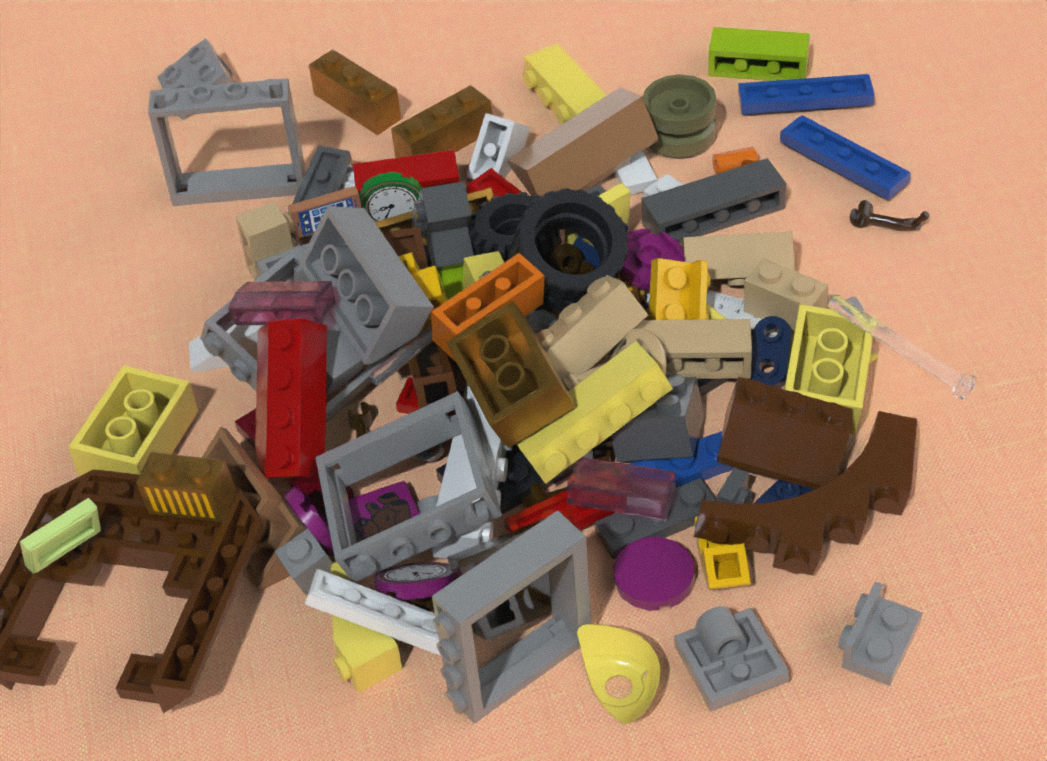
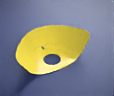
(615, 653)

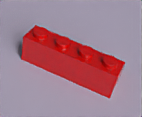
(290, 399)

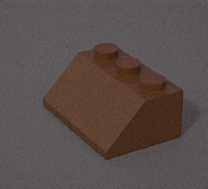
(784, 434)

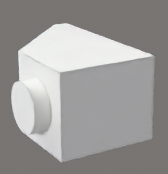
(495, 144)

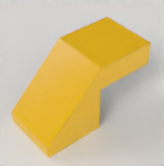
(723, 564)

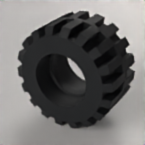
(496, 223)

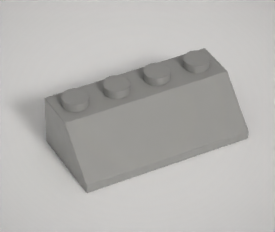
(372, 288)

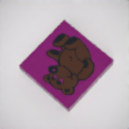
(381, 509)

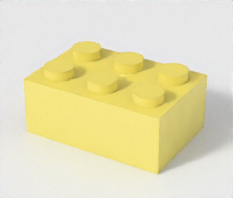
(829, 359)
(132, 419)

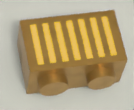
(186, 487)

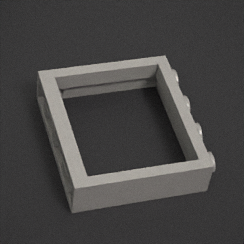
(226, 183)
(244, 366)
(386, 448)
(547, 547)

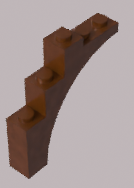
(429, 368)
(836, 511)

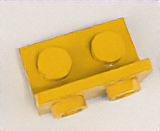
(678, 290)

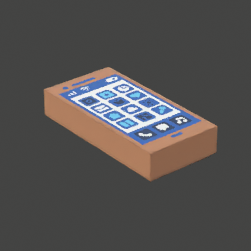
(308, 213)

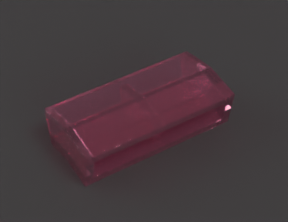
(270, 301)
(621, 488)

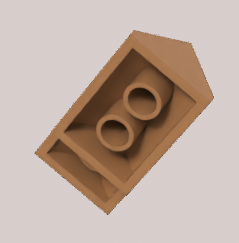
(587, 145)
(277, 517)

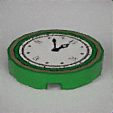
(389, 195)

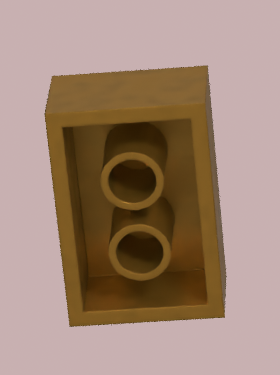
(510, 375)

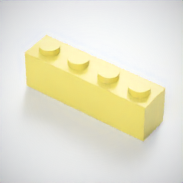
(560, 82)
(603, 406)

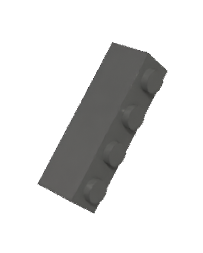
(715, 201)

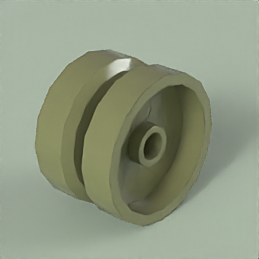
(681, 114)

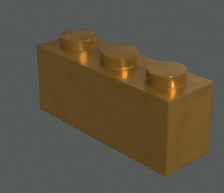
(355, 92)
(444, 125)

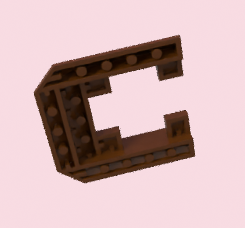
(202, 565)

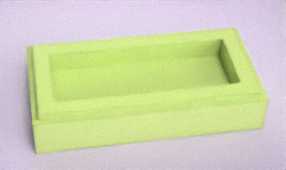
(60, 536)

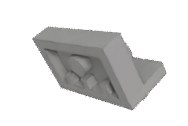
(878, 637)

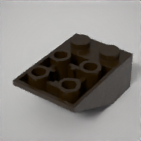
(517, 610)

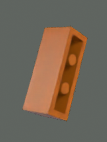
(512, 281)

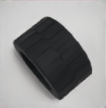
(577, 213)

